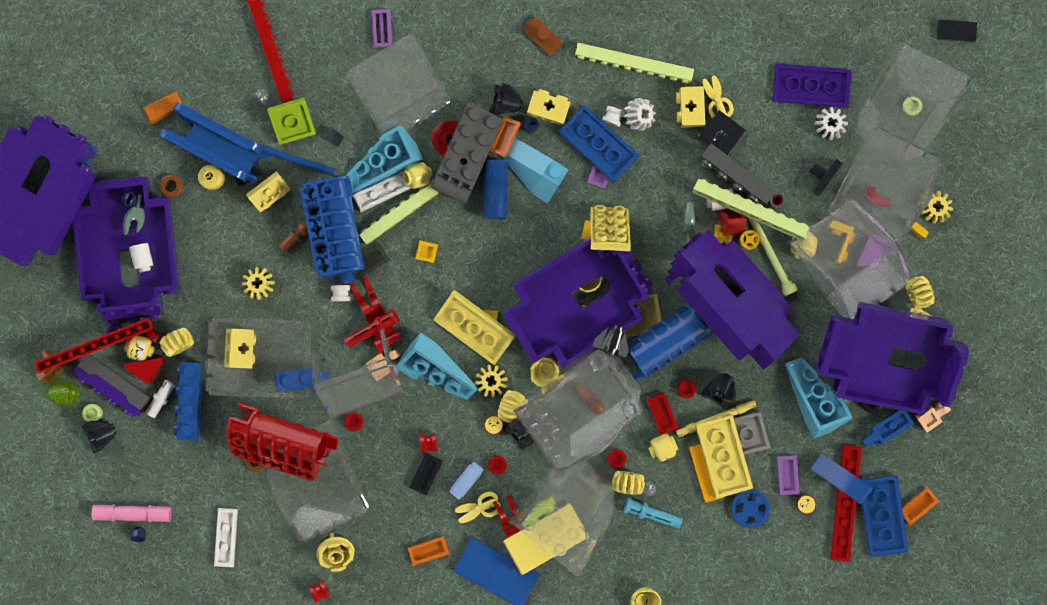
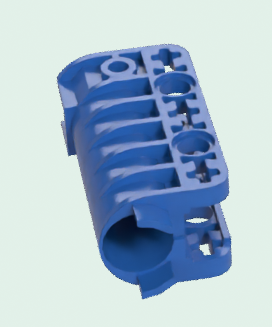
(217, 144)
(337, 225)
(667, 341)

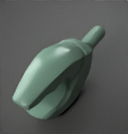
(136, 214)
(688, 220)

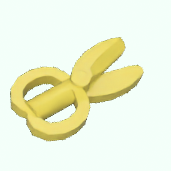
(715, 94)
(475, 509)

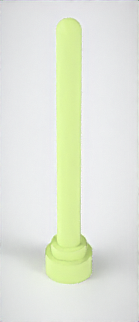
(787, 286)

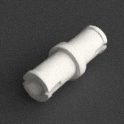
(160, 398)

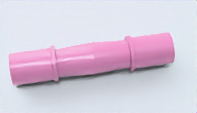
(132, 513)

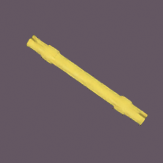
(739, 409)

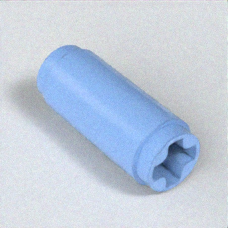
(466, 480)

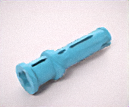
(643, 511)

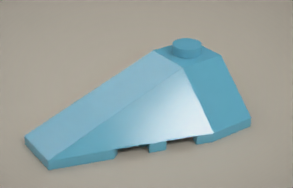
(385, 159)
(535, 170)
(430, 362)
(816, 400)

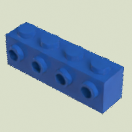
(190, 401)

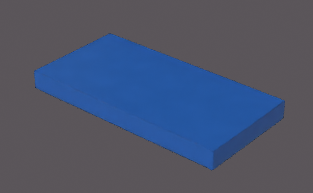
(598, 144)
(884, 517)
(495, 572)

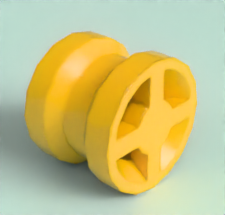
(751, 237)

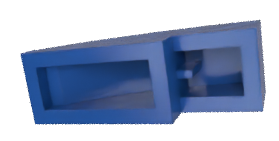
(841, 478)

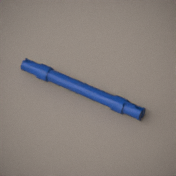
(317, 167)

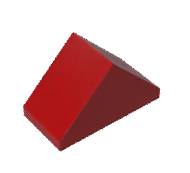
(731, 222)
(145, 370)

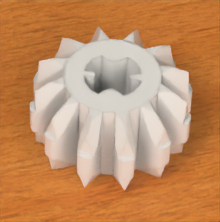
(639, 114)
(829, 129)

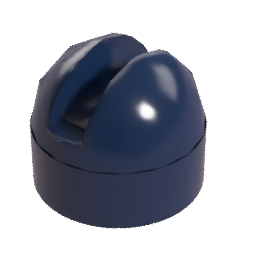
(530, 124)
(125, 196)
(138, 535)

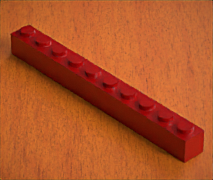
(271, 50)
(94, 345)

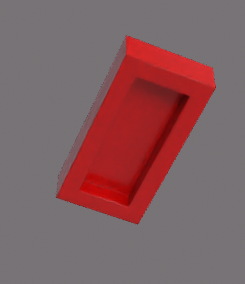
(662, 413)

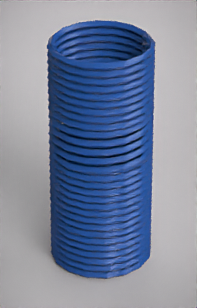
(496, 193)

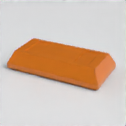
(161, 108)
(505, 136)
(919, 506)
(428, 551)

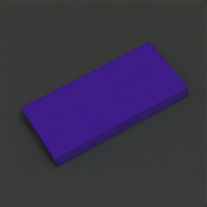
(811, 85)

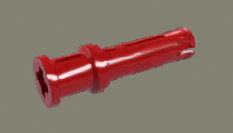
(379, 323)

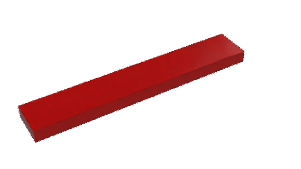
(845, 508)

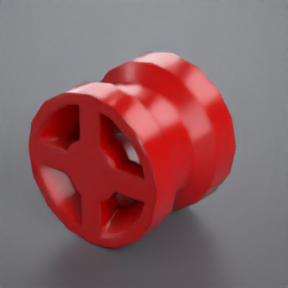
(428, 443)
(319, 591)

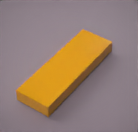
(702, 473)

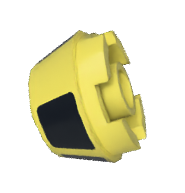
(335, 552)

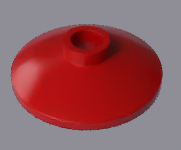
(440, 133)

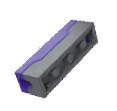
(112, 385)

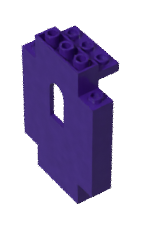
(41, 220)
(101, 236)
(552, 319)
(745, 324)
(859, 354)

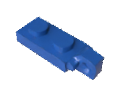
(295, 379)
(888, 428)

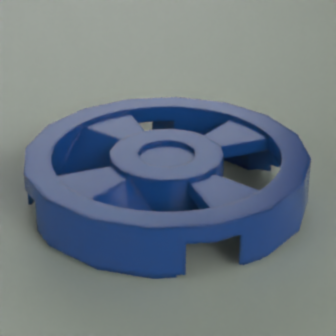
(750, 508)

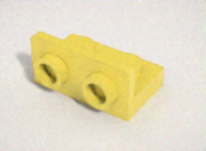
(268, 192)

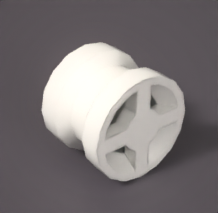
(613, 116)
(340, 293)

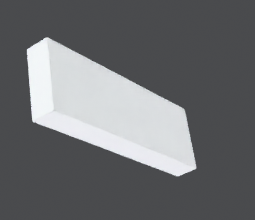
(380, 192)
(225, 537)

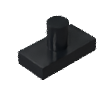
(824, 175)

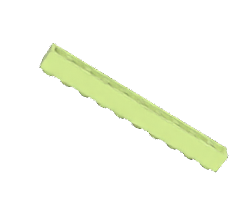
(634, 62)
(749, 209)
(398, 214)

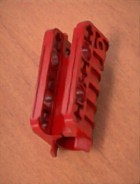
(278, 443)

